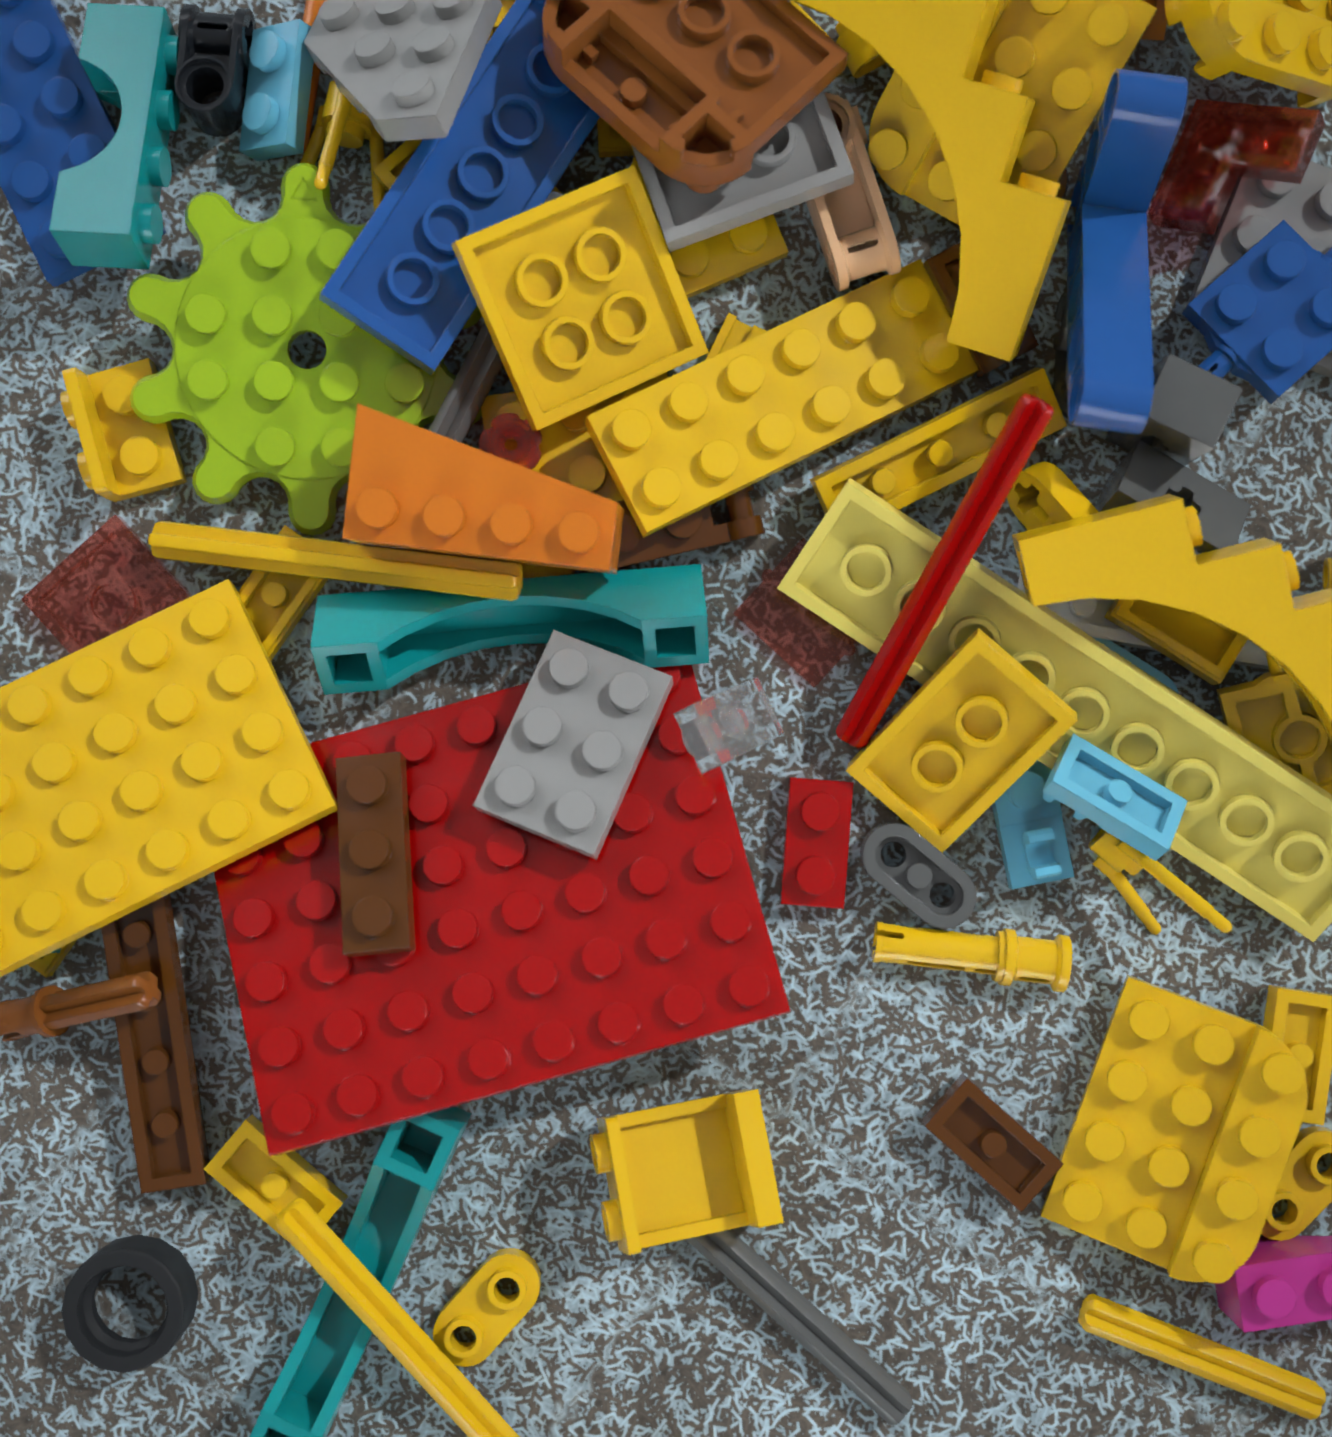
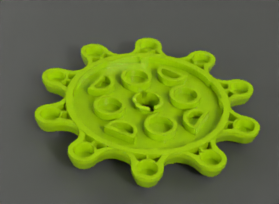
(234, 363)

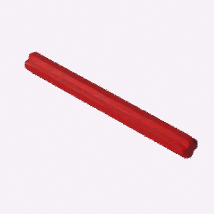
(945, 568)

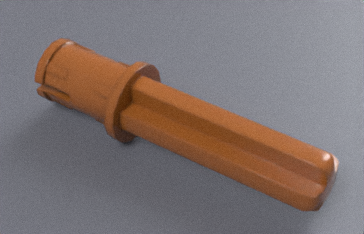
(54, 1009)

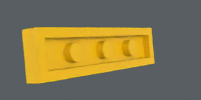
(939, 448)

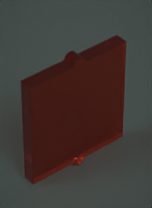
(792, 630)

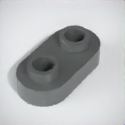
(917, 874)

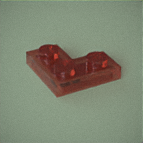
(1230, 143)

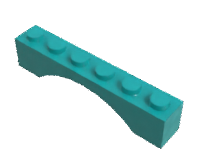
(390, 634)
(381, 1237)

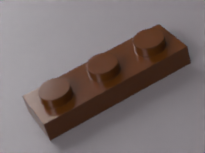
(374, 854)

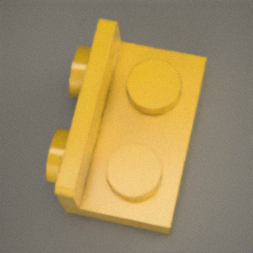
(120, 450)

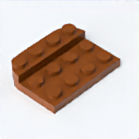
(691, 78)

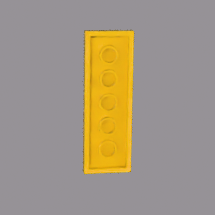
(779, 398)

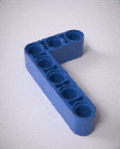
(1109, 252)

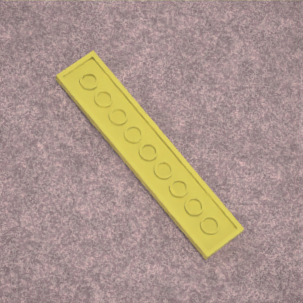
(1245, 810)

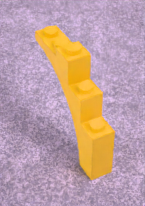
(980, 128)
(1150, 557)

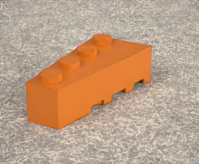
(456, 500)

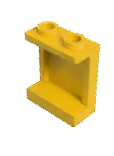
(686, 1170)

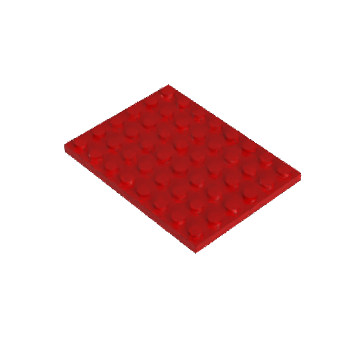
(521, 946)

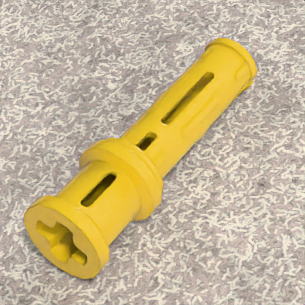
(1001, 956)

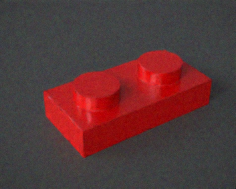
(816, 843)

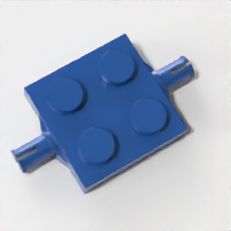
(1268, 313)

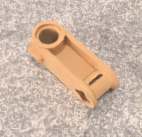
(854, 219)

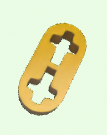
(1056, 501)

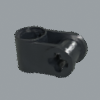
(214, 59)

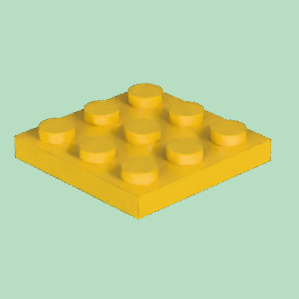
(581, 298)

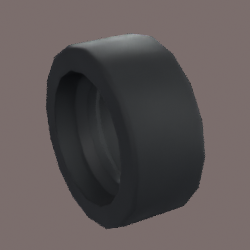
(89, 1332)

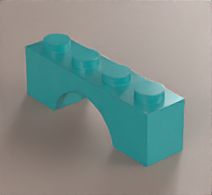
(110, 205)

